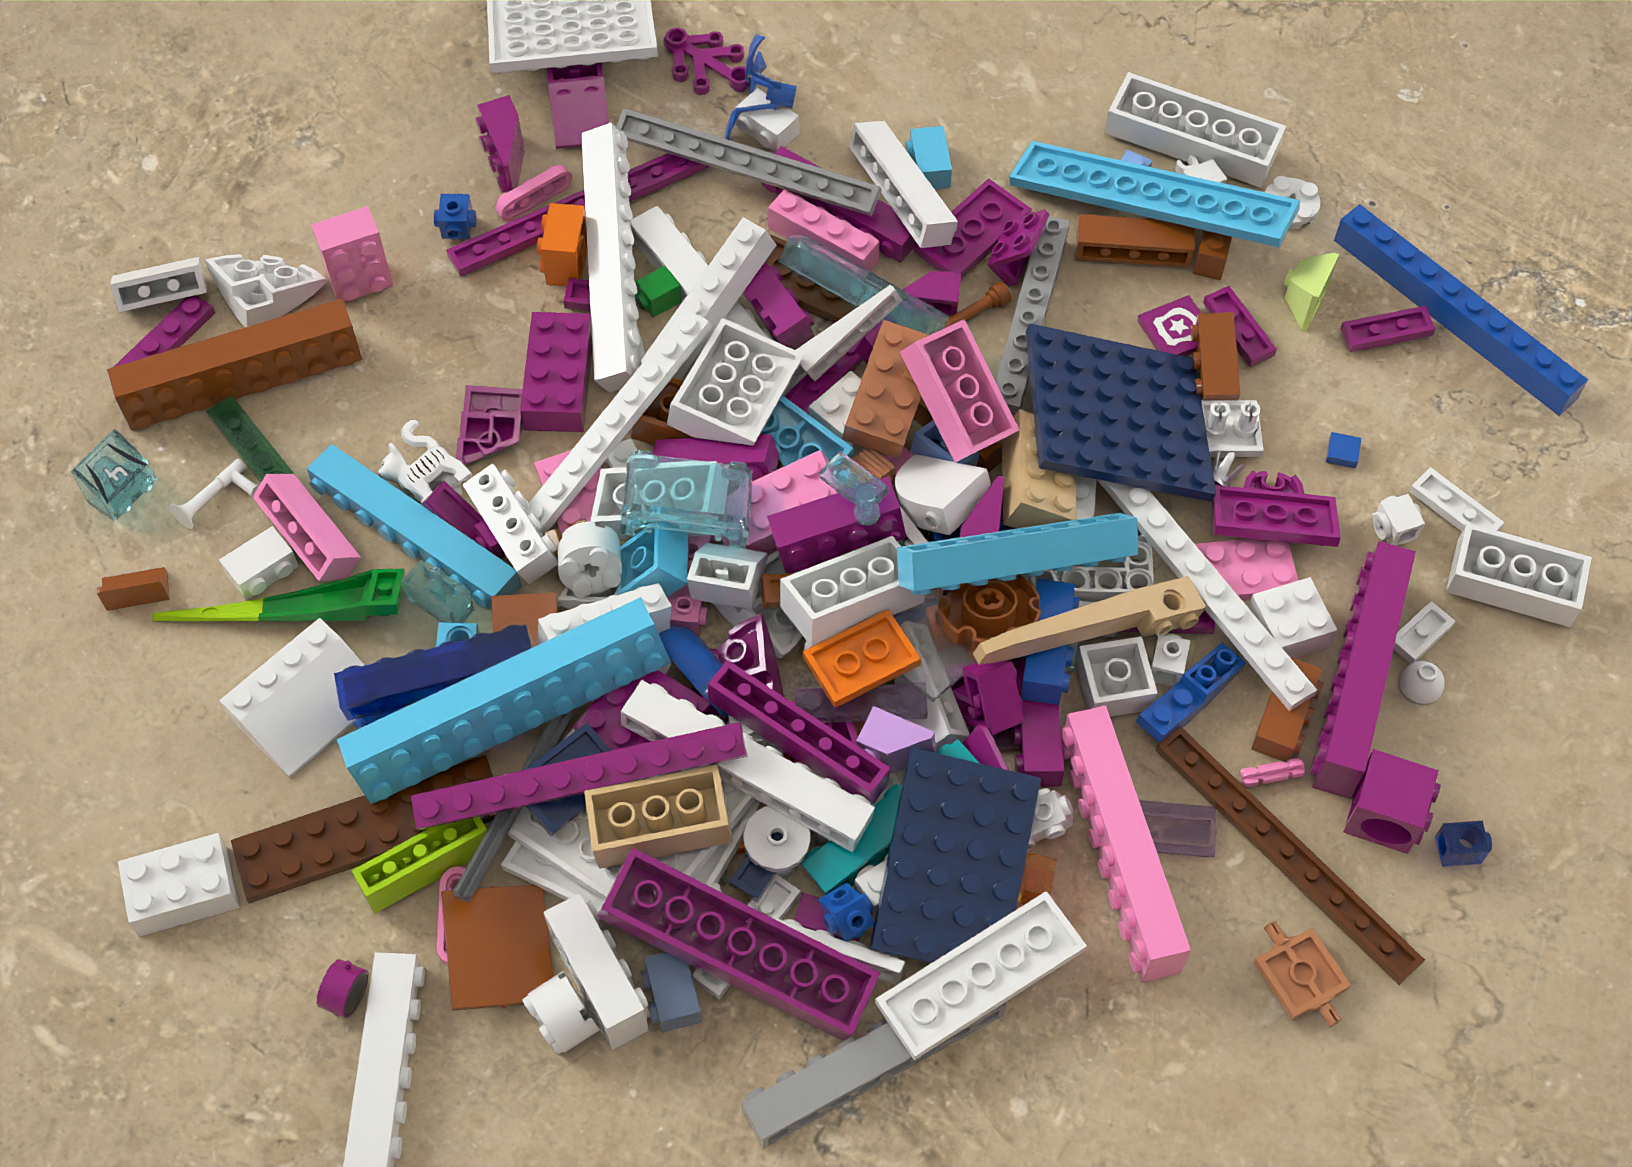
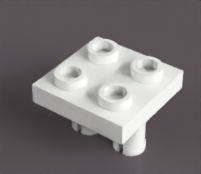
(1233, 427)

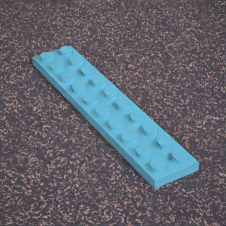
(1156, 193)

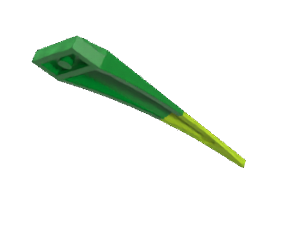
(342, 600)

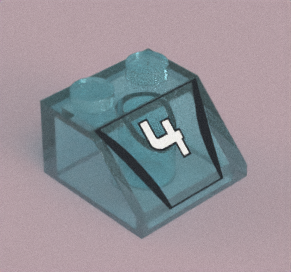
(113, 476)

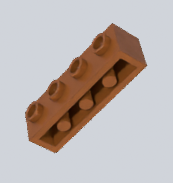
(1134, 241)

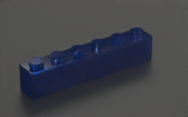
(420, 673)

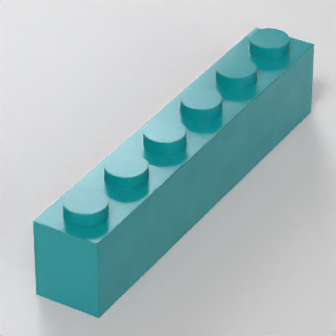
(834, 865)

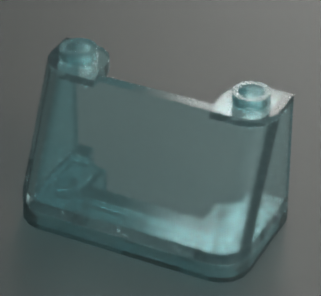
(687, 497)

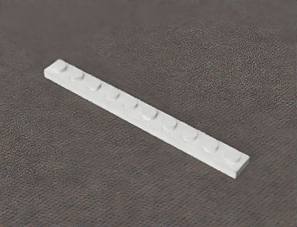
(618, 418)
(1220, 599)

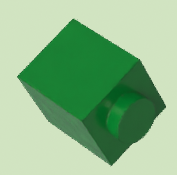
(658, 291)

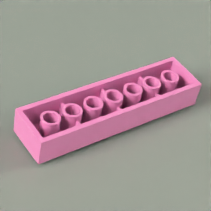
(1124, 845)

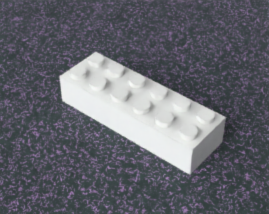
(1190, 124)

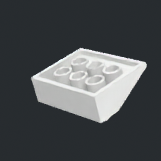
(733, 386)
(293, 700)

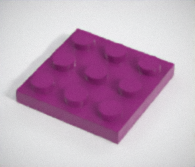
(605, 712)

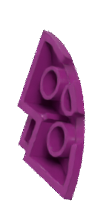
(752, 651)

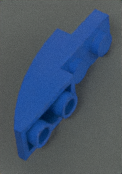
(1191, 693)

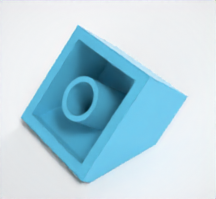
(655, 559)

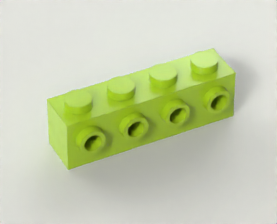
(418, 862)

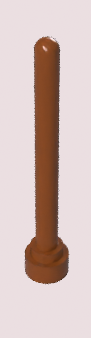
(996, 296)

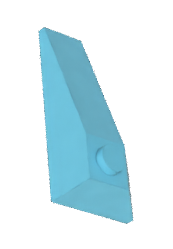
(800, 435)

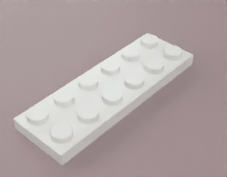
(980, 975)

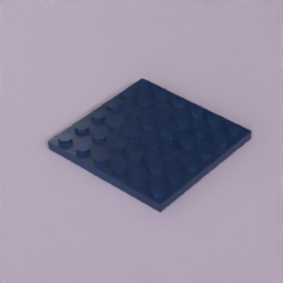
(1118, 413)

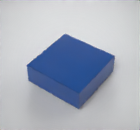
(1343, 450)

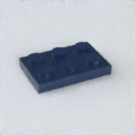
(559, 812)

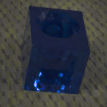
(1451, 849)

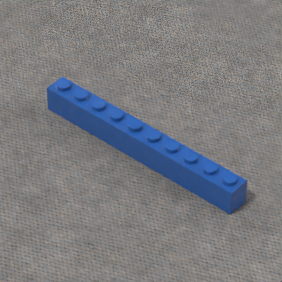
(1460, 310)

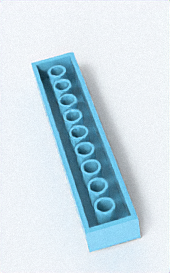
(503, 701)

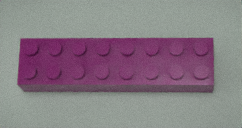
(1362, 670)
(738, 944)

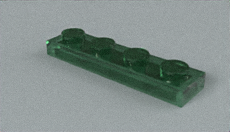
(247, 439)

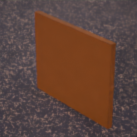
(496, 946)

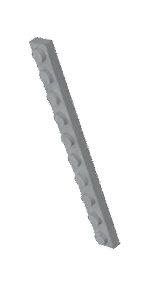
(749, 162)

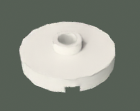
(772, 854)

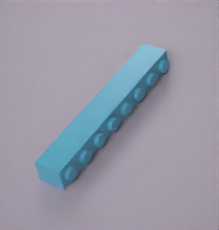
(411, 525)
(1016, 552)

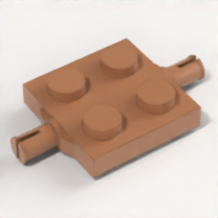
(1302, 974)

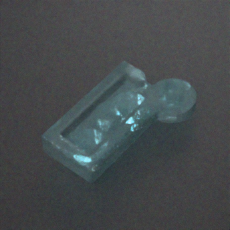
(856, 486)

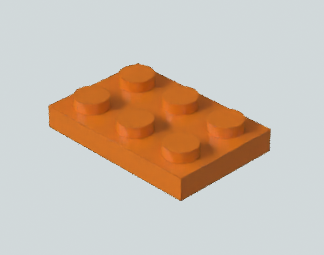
(861, 658)

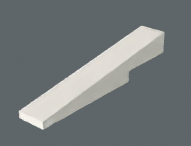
(840, 337)

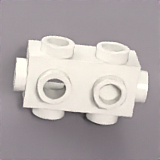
(1051, 816)

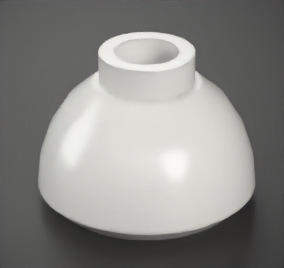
(1422, 682)

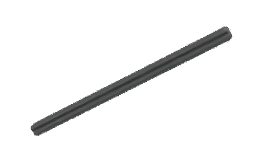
(504, 820)

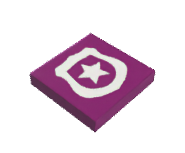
(1170, 326)

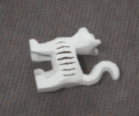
(427, 471)

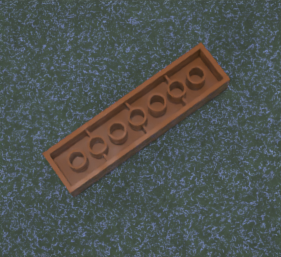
(234, 364)

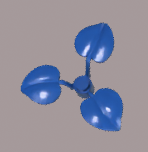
(777, 92)

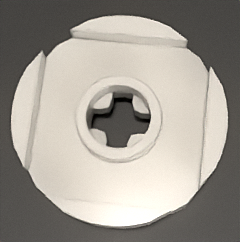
(1299, 190)

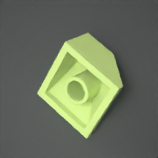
(1308, 286)

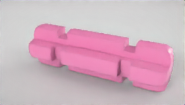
(1272, 772)

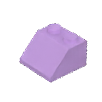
(891, 737)

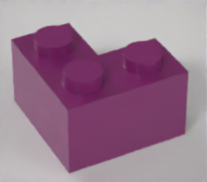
(990, 696)

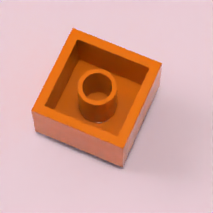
(563, 243)

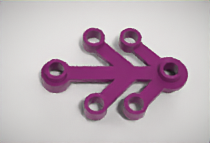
(680, 42)

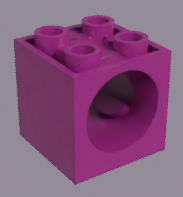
(1393, 802)

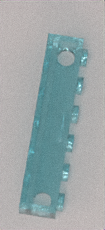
(856, 283)

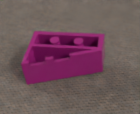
(778, 308)

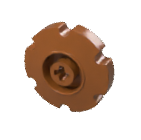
(987, 610)

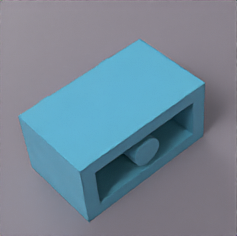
(931, 155)

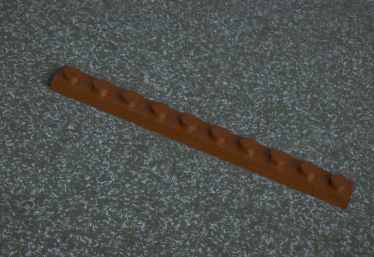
(1290, 856)

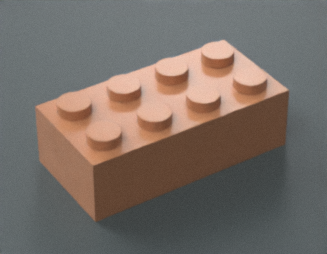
(886, 395)

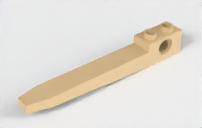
(1150, 609)

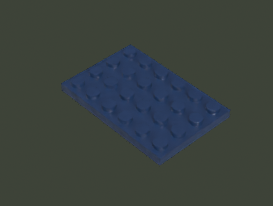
(952, 854)

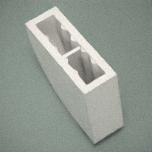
(939, 492)

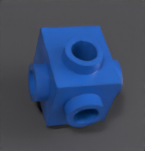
(455, 216)
(846, 912)

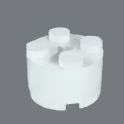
(589, 559)
(561, 1013)

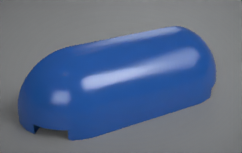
(692, 658)

